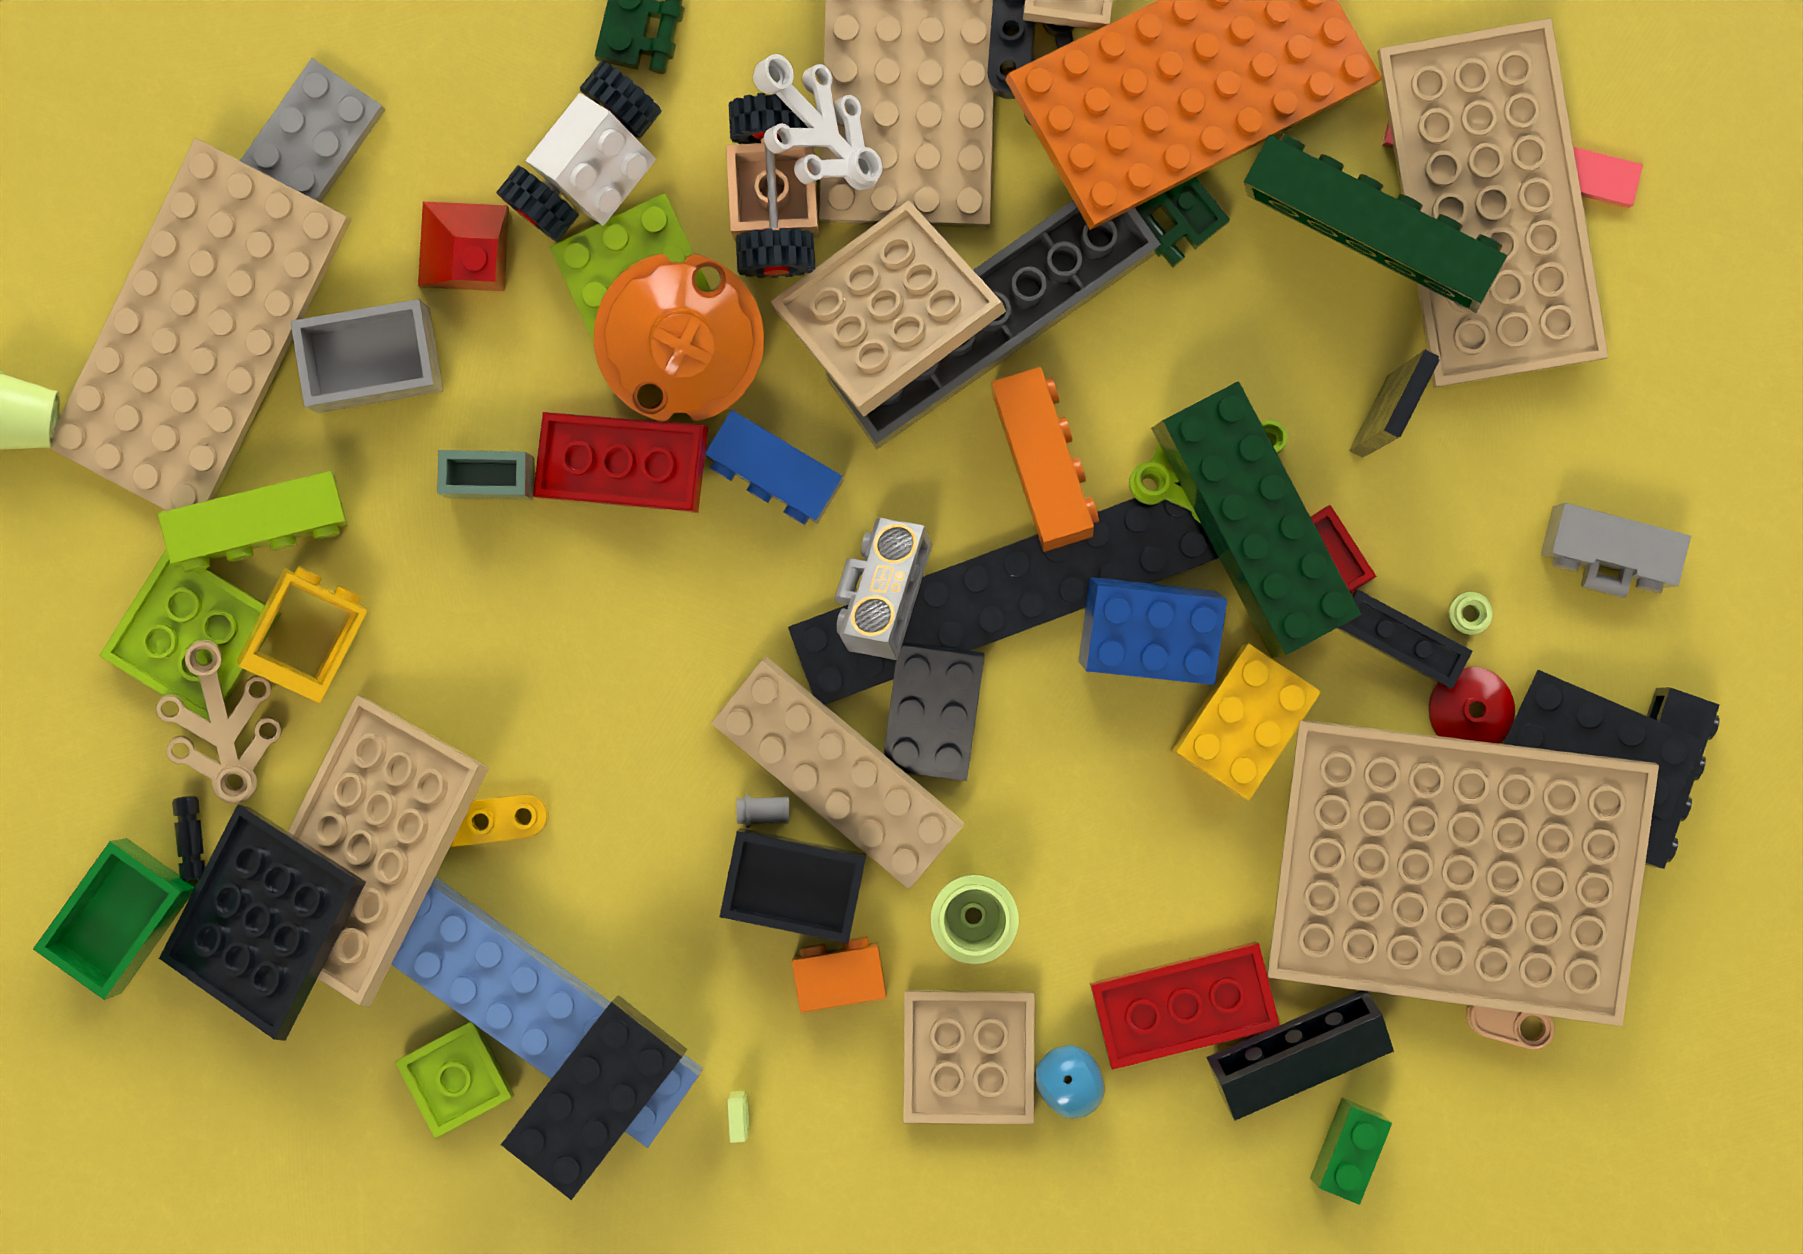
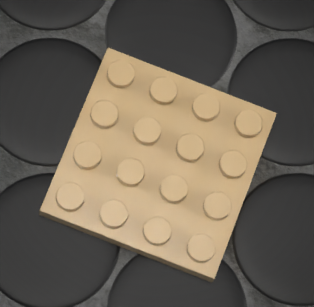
(887, 307)

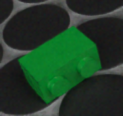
(1350, 1151)

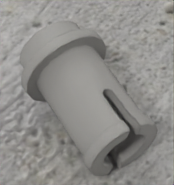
(762, 810)

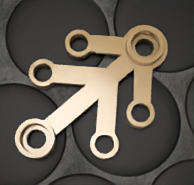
(220, 729)

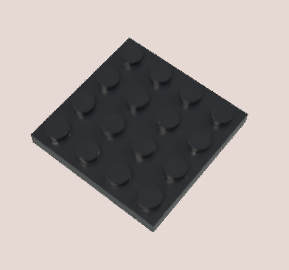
(262, 922)

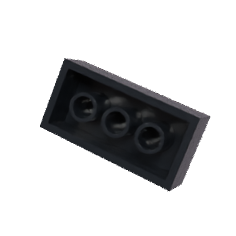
(594, 1097)

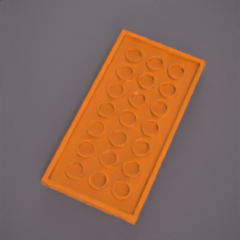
(1184, 92)

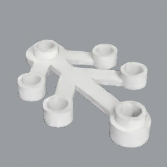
(855, 162)

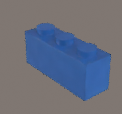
(773, 469)

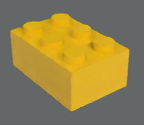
(1245, 721)

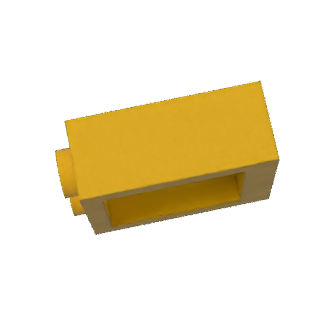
(286, 675)

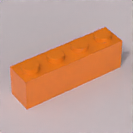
(1043, 459)

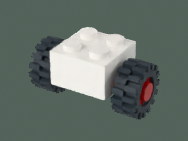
(586, 156)

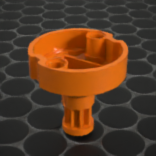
(681, 338)

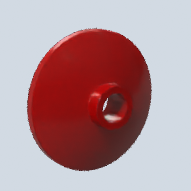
(1450, 707)

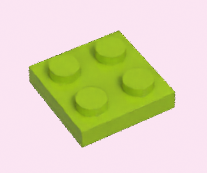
(454, 1078)

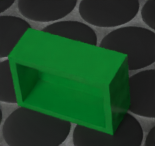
(114, 918)

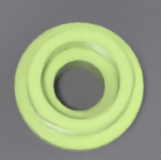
(1483, 613)

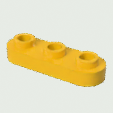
(502, 820)

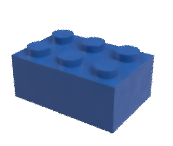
(1152, 631)

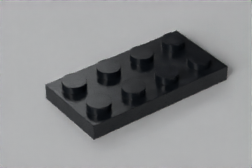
(1578, 721)

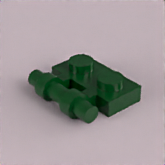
(625, 30)
(1191, 211)

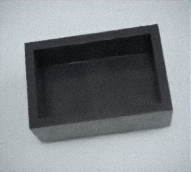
(793, 885)

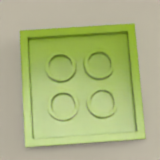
(602, 252)
(171, 615)

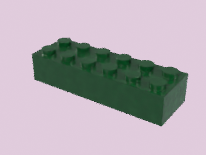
(1375, 223)
(1256, 520)

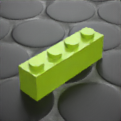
(252, 520)

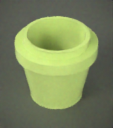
(26, 414)
(980, 940)

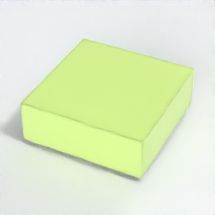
(738, 1116)

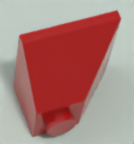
(463, 246)

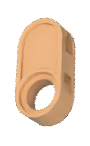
(1505, 1026)

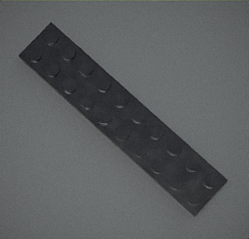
(1012, 591)

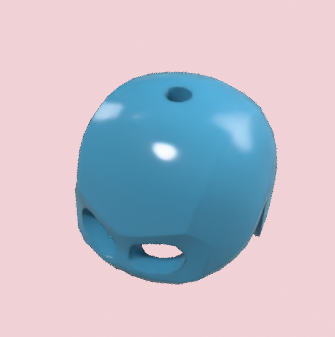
(1082, 1094)

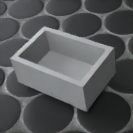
(366, 356)

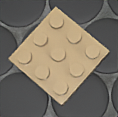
(969, 1057)

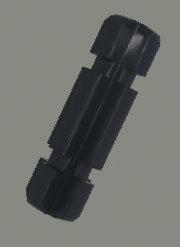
(188, 837)

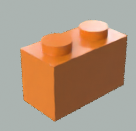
(838, 975)

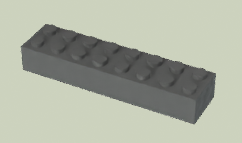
(1040, 284)

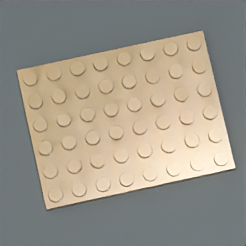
(1462, 871)

